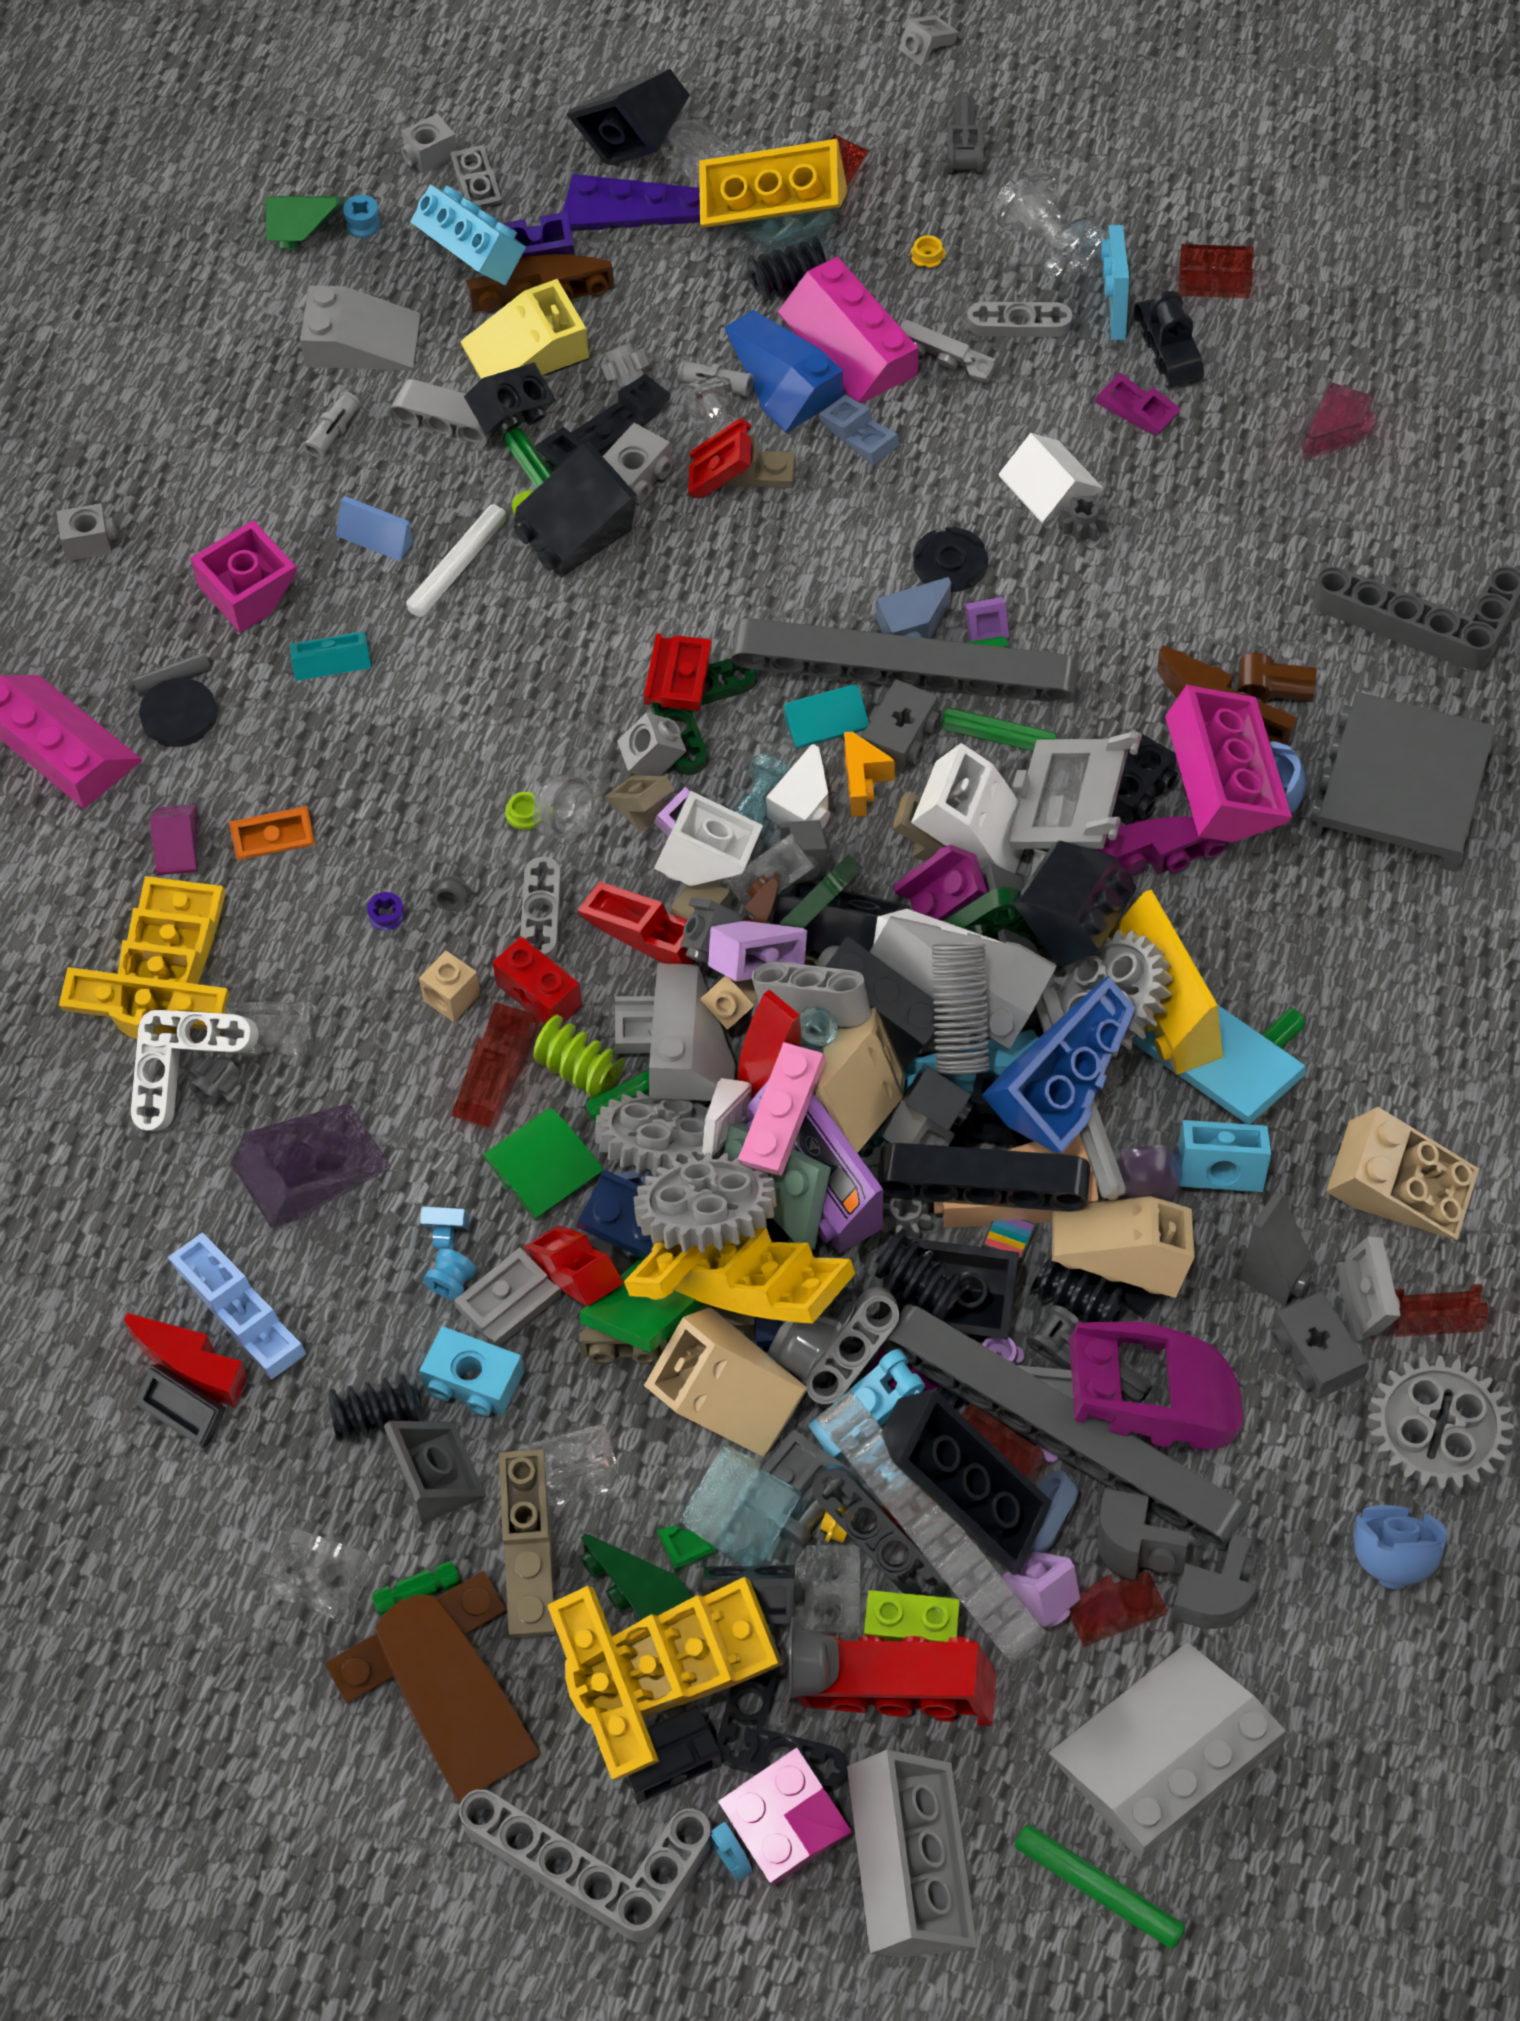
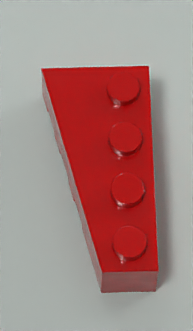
(911, 1676)

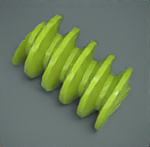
(575, 1060)

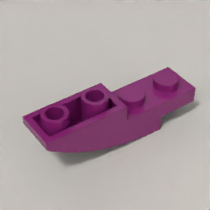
(1163, 843)

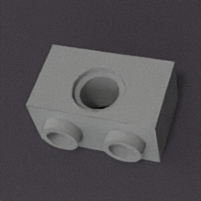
(640, 459)

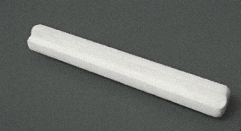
(456, 560)

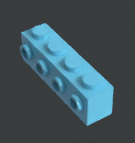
(469, 232)

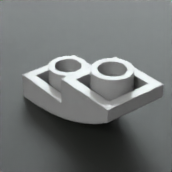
(475, 176)

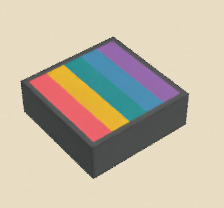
(1010, 1236)

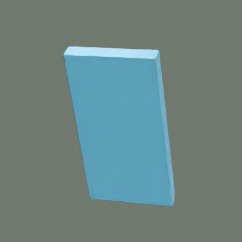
(1248, 1075)

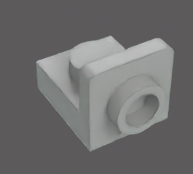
(926, 34)

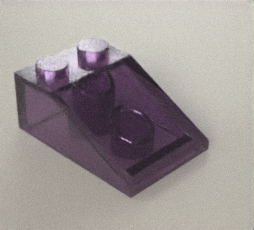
(306, 1162)

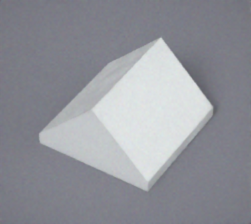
(1047, 477)

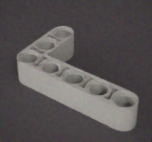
(587, 1869)

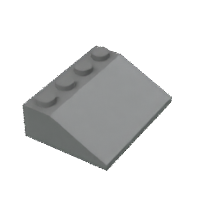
(1168, 1748)

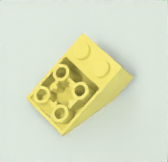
(531, 328)

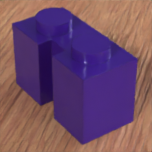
(550, 237)

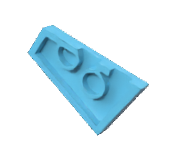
(1116, 279)

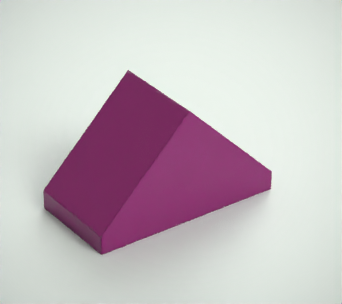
(175, 839)

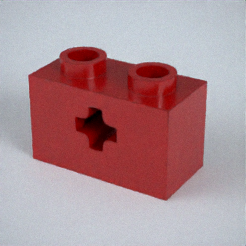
(536, 982)

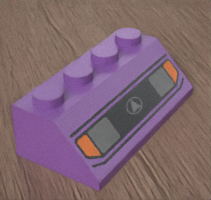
(853, 1194)

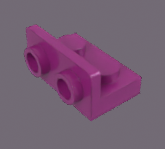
(943, 883)

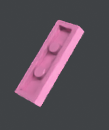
(782, 1109)

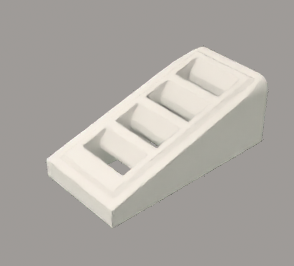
(726, 1108)

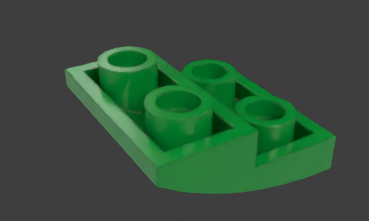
(543, 1162)

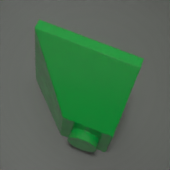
(298, 217)

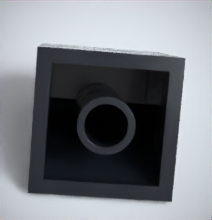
(631, 116)
(576, 511)

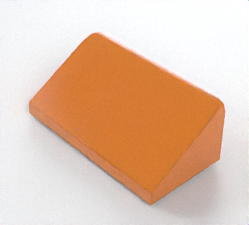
(272, 833)

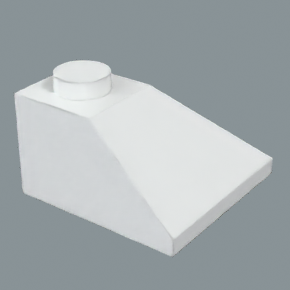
(707, 843)

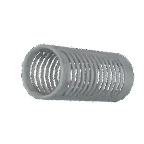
(961, 1062)

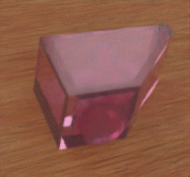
(1339, 421)

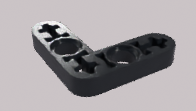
(764, 1741)

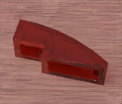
(495, 1065)

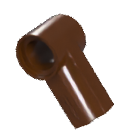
(1268, 680)

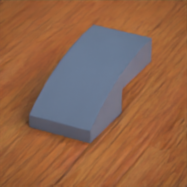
(855, 427)

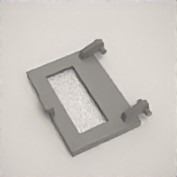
(1071, 792)

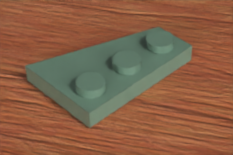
(798, 1192)

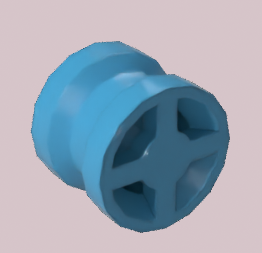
(361, 216)
(449, 1274)

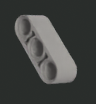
(437, 410)
(806, 986)
(848, 1366)

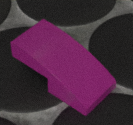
(1145, 410)

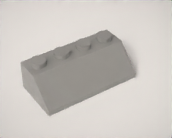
(910, 1855)

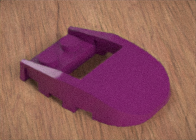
(1200, 1380)

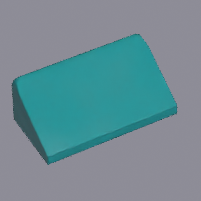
(330, 656)
(825, 716)

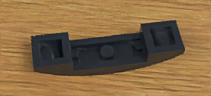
(636, 404)

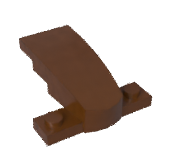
(443, 1683)

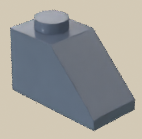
(914, 610)

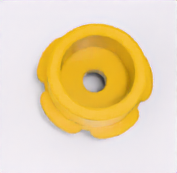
(925, 245)
(833, 1529)

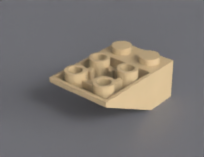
(861, 1079)
(1402, 1175)
(1128, 1241)
(725, 1382)

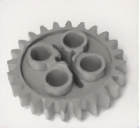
(1135, 968)
(652, 1131)
(704, 1203)
(1480, 1438)

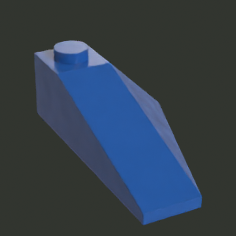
(789, 373)
(1056, 1079)

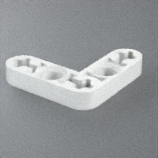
(167, 1049)

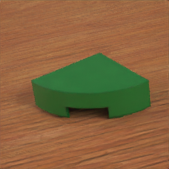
(684, 1547)

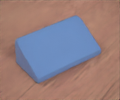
(374, 529)

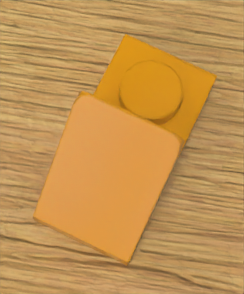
(863, 767)

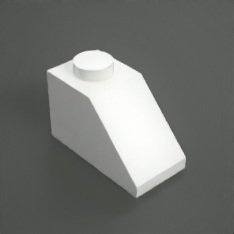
(801, 792)

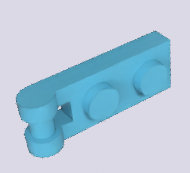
(877, 1394)

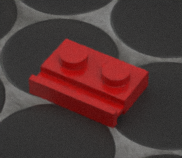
(719, 459)
(678, 672)

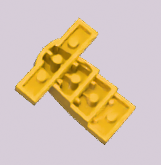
(158, 961)
(746, 1278)
(657, 1663)

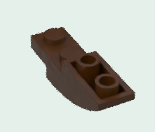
(576, 274)
(1180, 669)

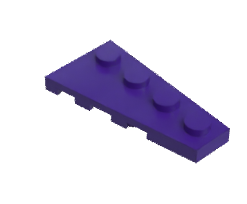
(610, 202)

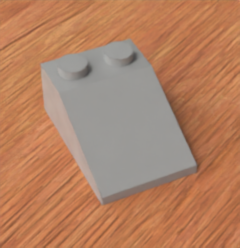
(357, 331)

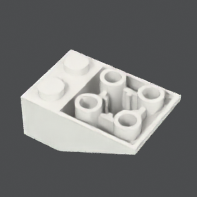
(970, 808)

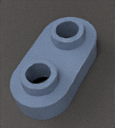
(1063, 1494)

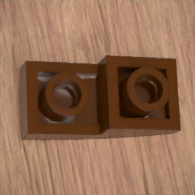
(763, 897)

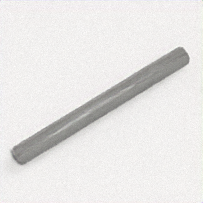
(1093, 1134)

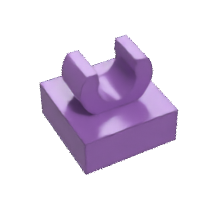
(986, 619)

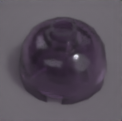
(1150, 1172)

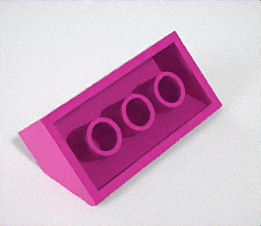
(851, 329)
(60, 739)
(1226, 764)

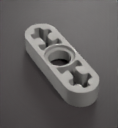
(1029, 310)
(533, 896)

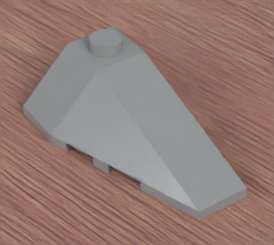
(1012, 972)
(686, 1038)

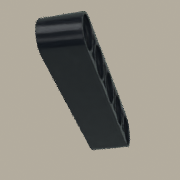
(984, 1177)

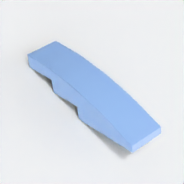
(237, 1305)

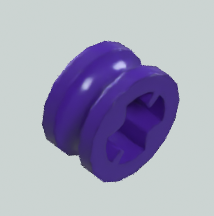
(385, 900)

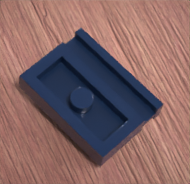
(612, 1215)

